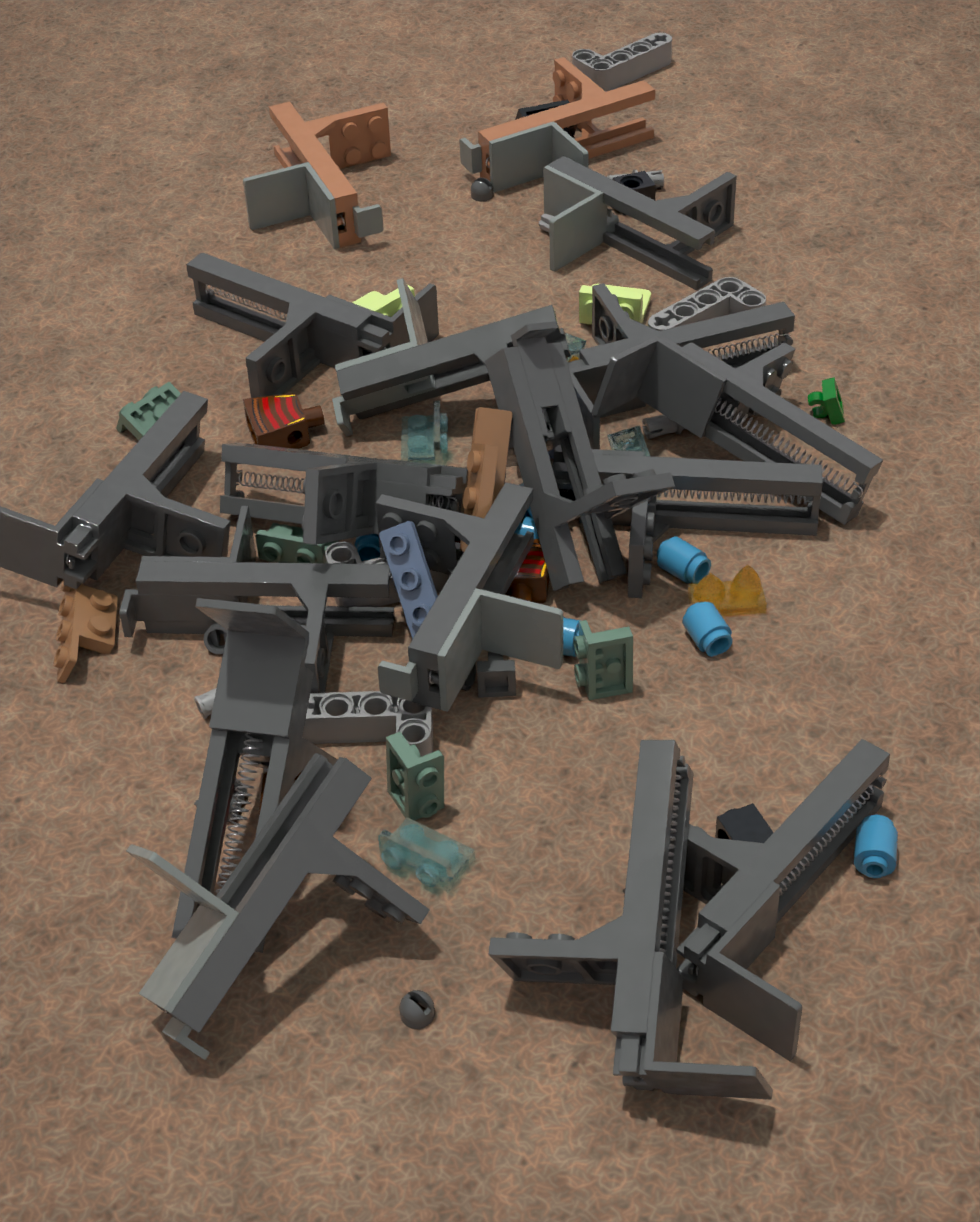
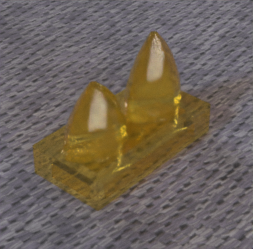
(731, 598)

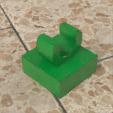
(830, 402)

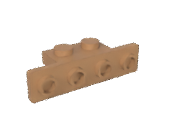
(486, 461)
(86, 623)

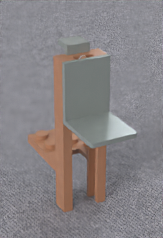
(522, 147)
(313, 179)

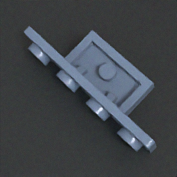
(409, 572)

